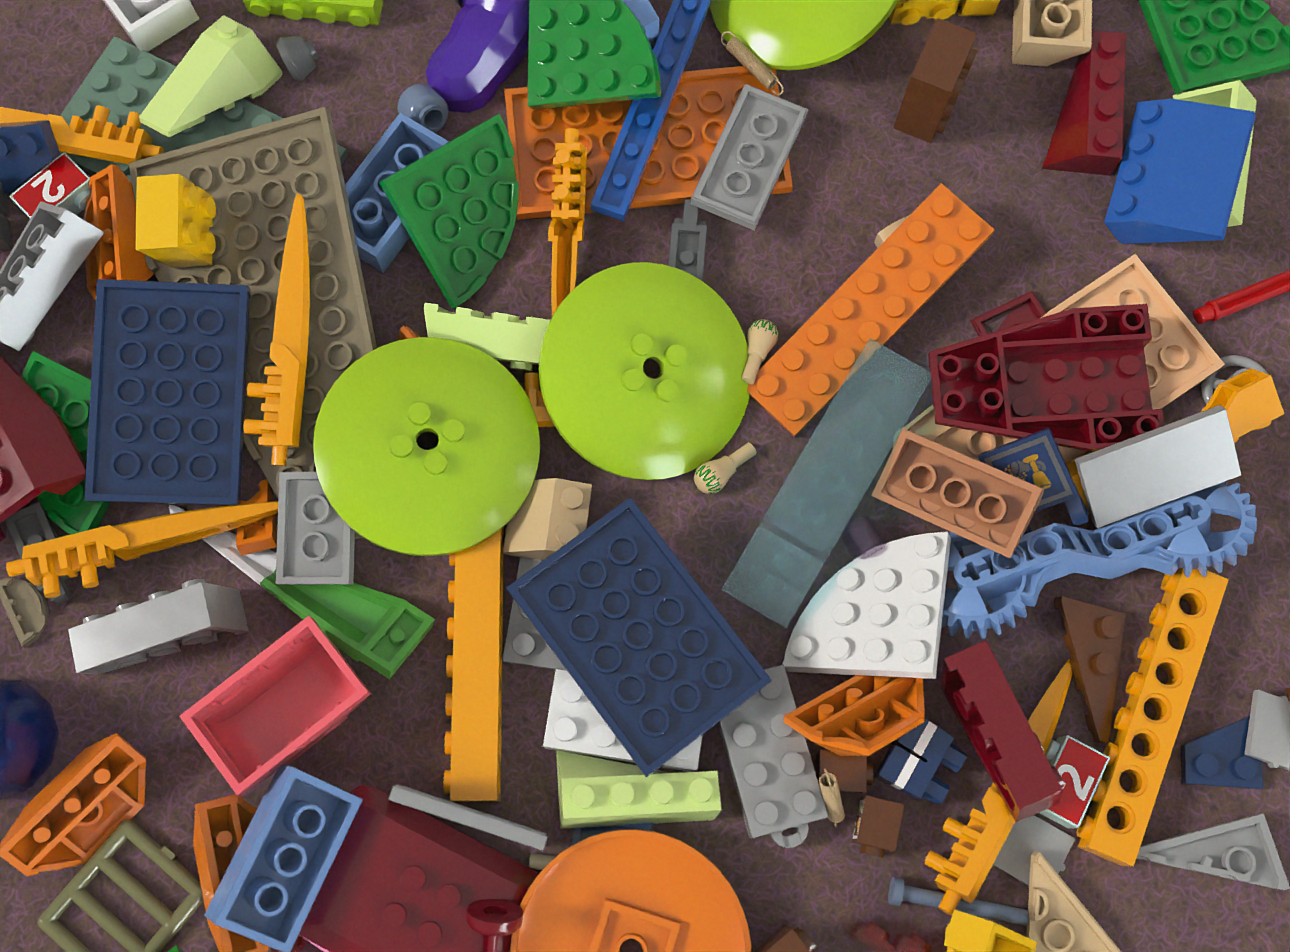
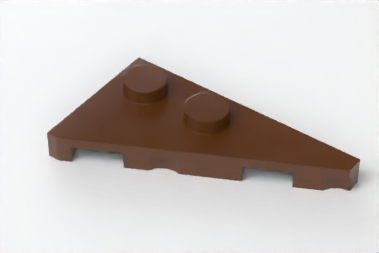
(1095, 650)

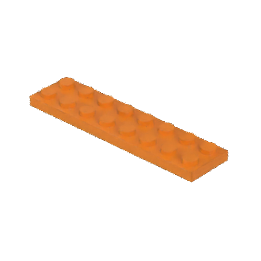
(869, 306)

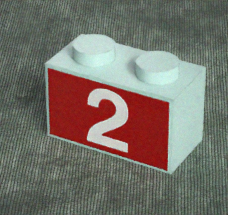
(58, 184)
(1081, 773)

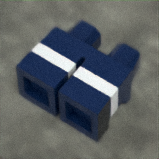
(915, 759)

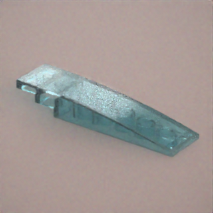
(827, 483)

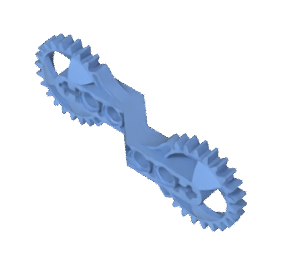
(1181, 542)

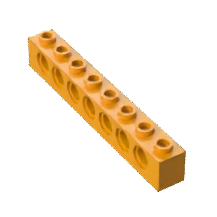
(1158, 735)

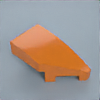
(259, 534)

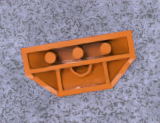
(113, 210)
(861, 714)
(78, 808)
(217, 835)

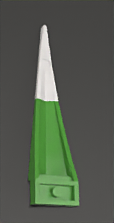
(355, 618)

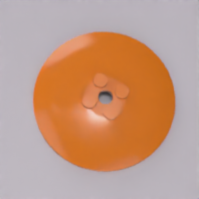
(635, 889)

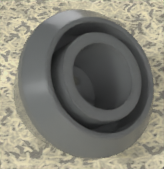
(297, 56)

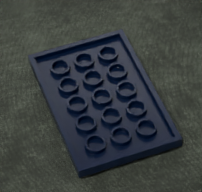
(167, 393)
(638, 636)

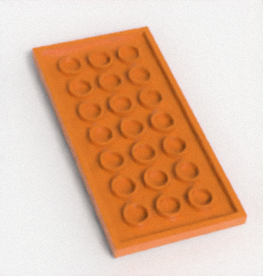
(677, 159)

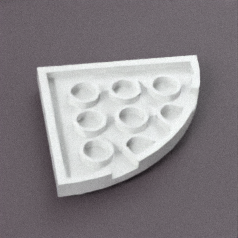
(877, 614)

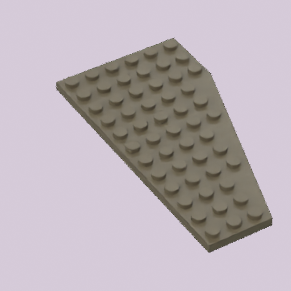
(254, 191)

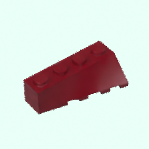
(1092, 115)

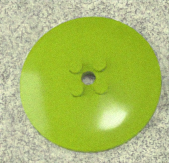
(800, 31)
(597, 378)
(415, 496)

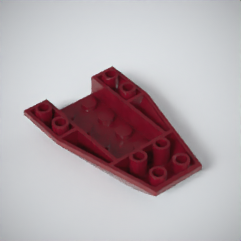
(1060, 372)
(34, 446)

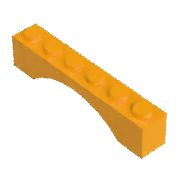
(1249, 404)

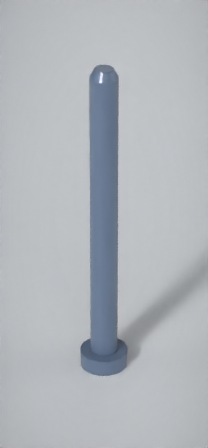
(899, 892)

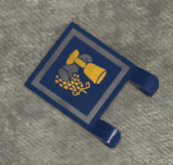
(1041, 464)

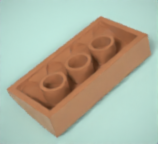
(958, 493)

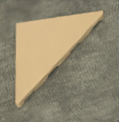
(1058, 917)

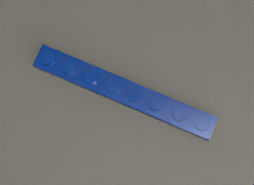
(648, 114)

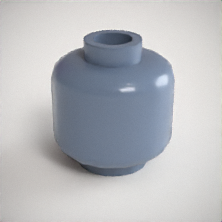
(424, 106)

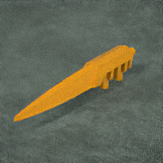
(94, 138)
(568, 214)
(288, 349)
(96, 547)
(986, 833)

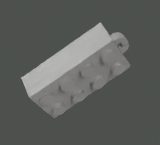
(772, 765)

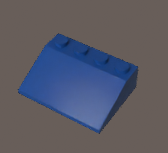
(1179, 172)

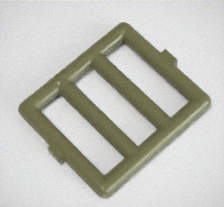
(102, 860)

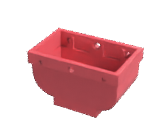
(275, 706)

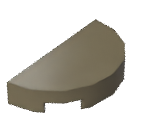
(25, 609)

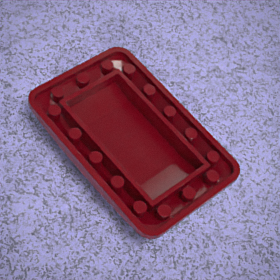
(408, 884)

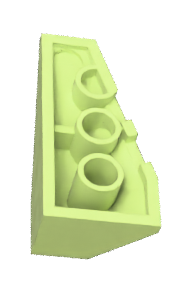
(213, 74)

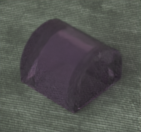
(862, 538)

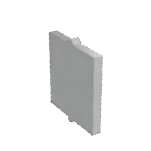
(1269, 730)
(1030, 836)

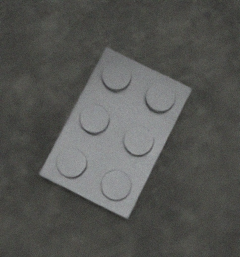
(311, 536)

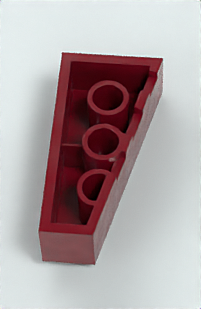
(1000, 731)

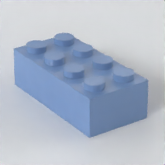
(374, 220)
(283, 859)

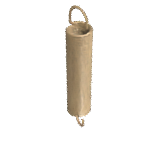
(751, 62)
(831, 797)

